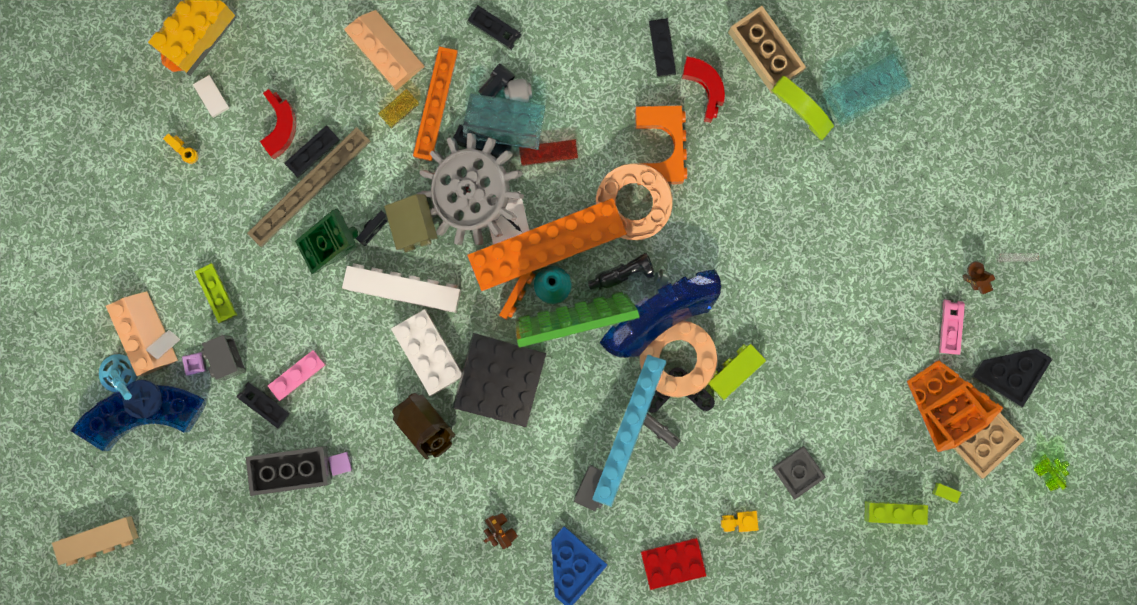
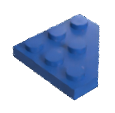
(573, 566)

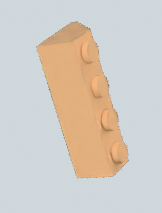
(384, 48)
(138, 329)

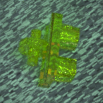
(1056, 480)

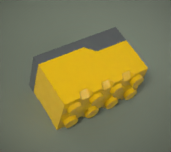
(191, 33)

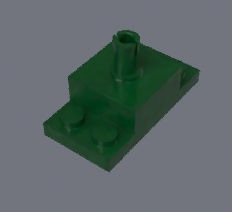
(327, 241)

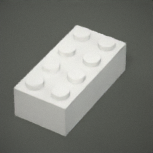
(427, 352)

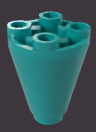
(557, 292)

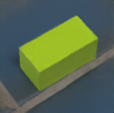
(946, 493)

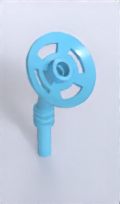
(117, 375)

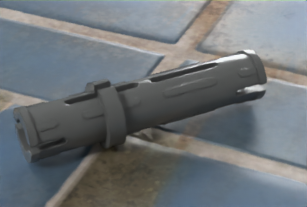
(661, 431)

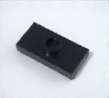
(372, 227)

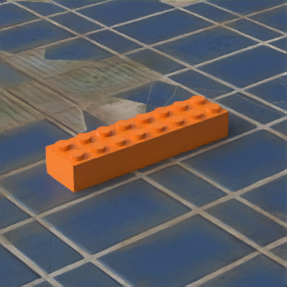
(547, 244)

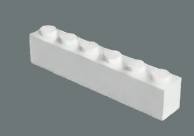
(402, 289)

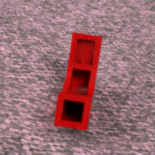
(707, 76)
(283, 134)

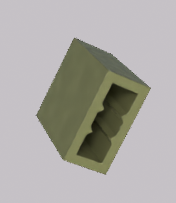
(411, 222)

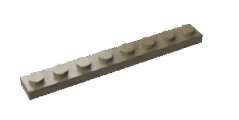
(308, 187)

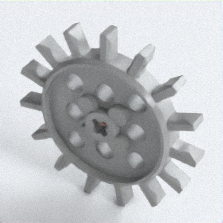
(474, 179)

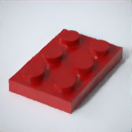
(673, 563)

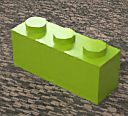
(736, 370)
(896, 513)

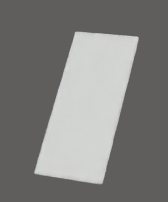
(162, 344)

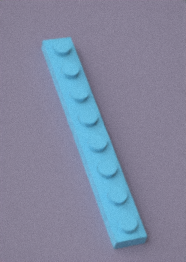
(629, 430)

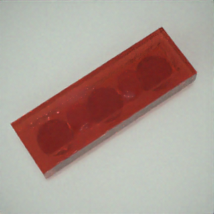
(549, 153)

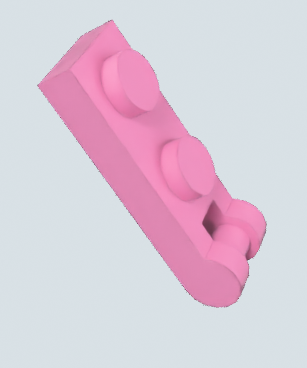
(951, 327)

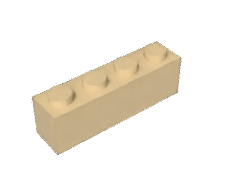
(95, 540)

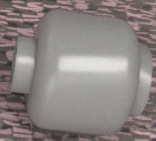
(518, 90)

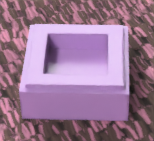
(194, 363)
(340, 463)

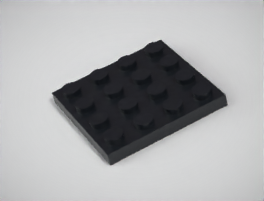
(499, 380)

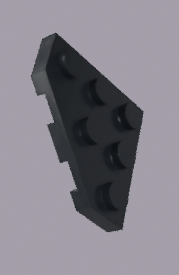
(1013, 374)

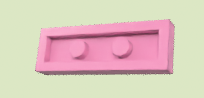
(296, 375)

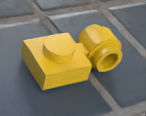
(177, 144)
(745, 521)

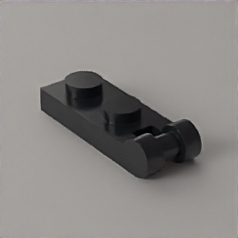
(493, 27)
(264, 405)

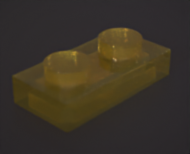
(398, 108)

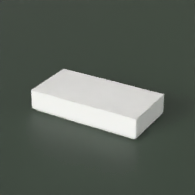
(211, 96)

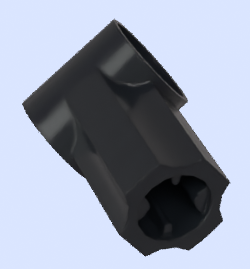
(498, 80)

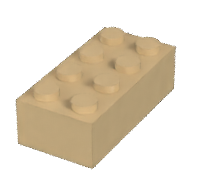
(766, 48)

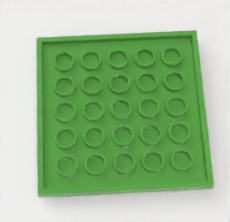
(575, 319)

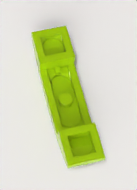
(804, 106)

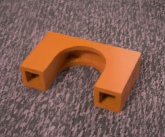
(669, 120)

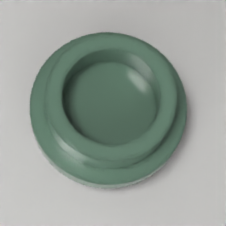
(661, 278)

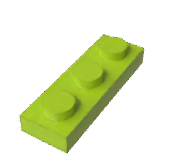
(215, 293)

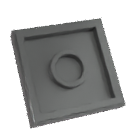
(798, 472)

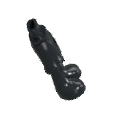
(620, 273)

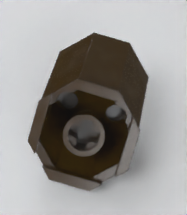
(423, 426)

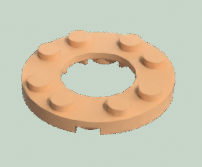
(654, 183)
(705, 365)

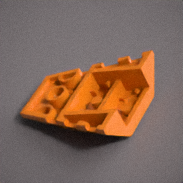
(950, 406)

